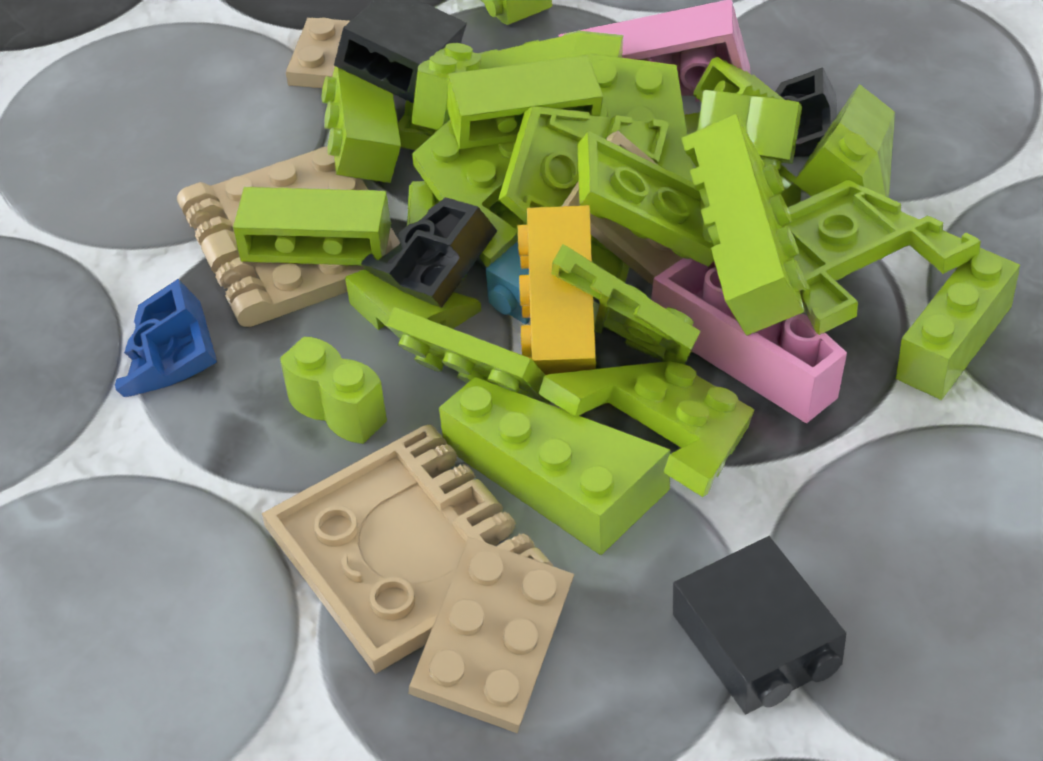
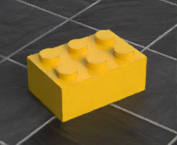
(560, 314)

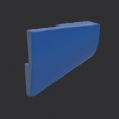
(167, 341)

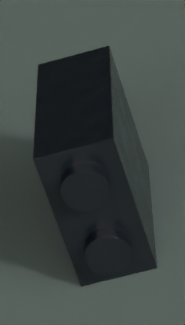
(392, 40)
(759, 625)

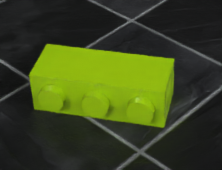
(491, 102)
(362, 127)
(311, 225)
(957, 323)

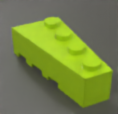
(746, 225)
(558, 464)

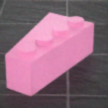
(684, 39)
(779, 362)

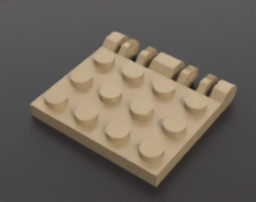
(260, 288)
(388, 539)

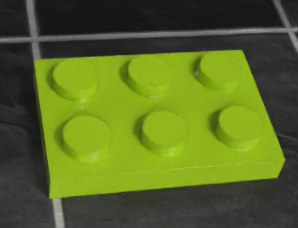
(642, 198)
(471, 357)

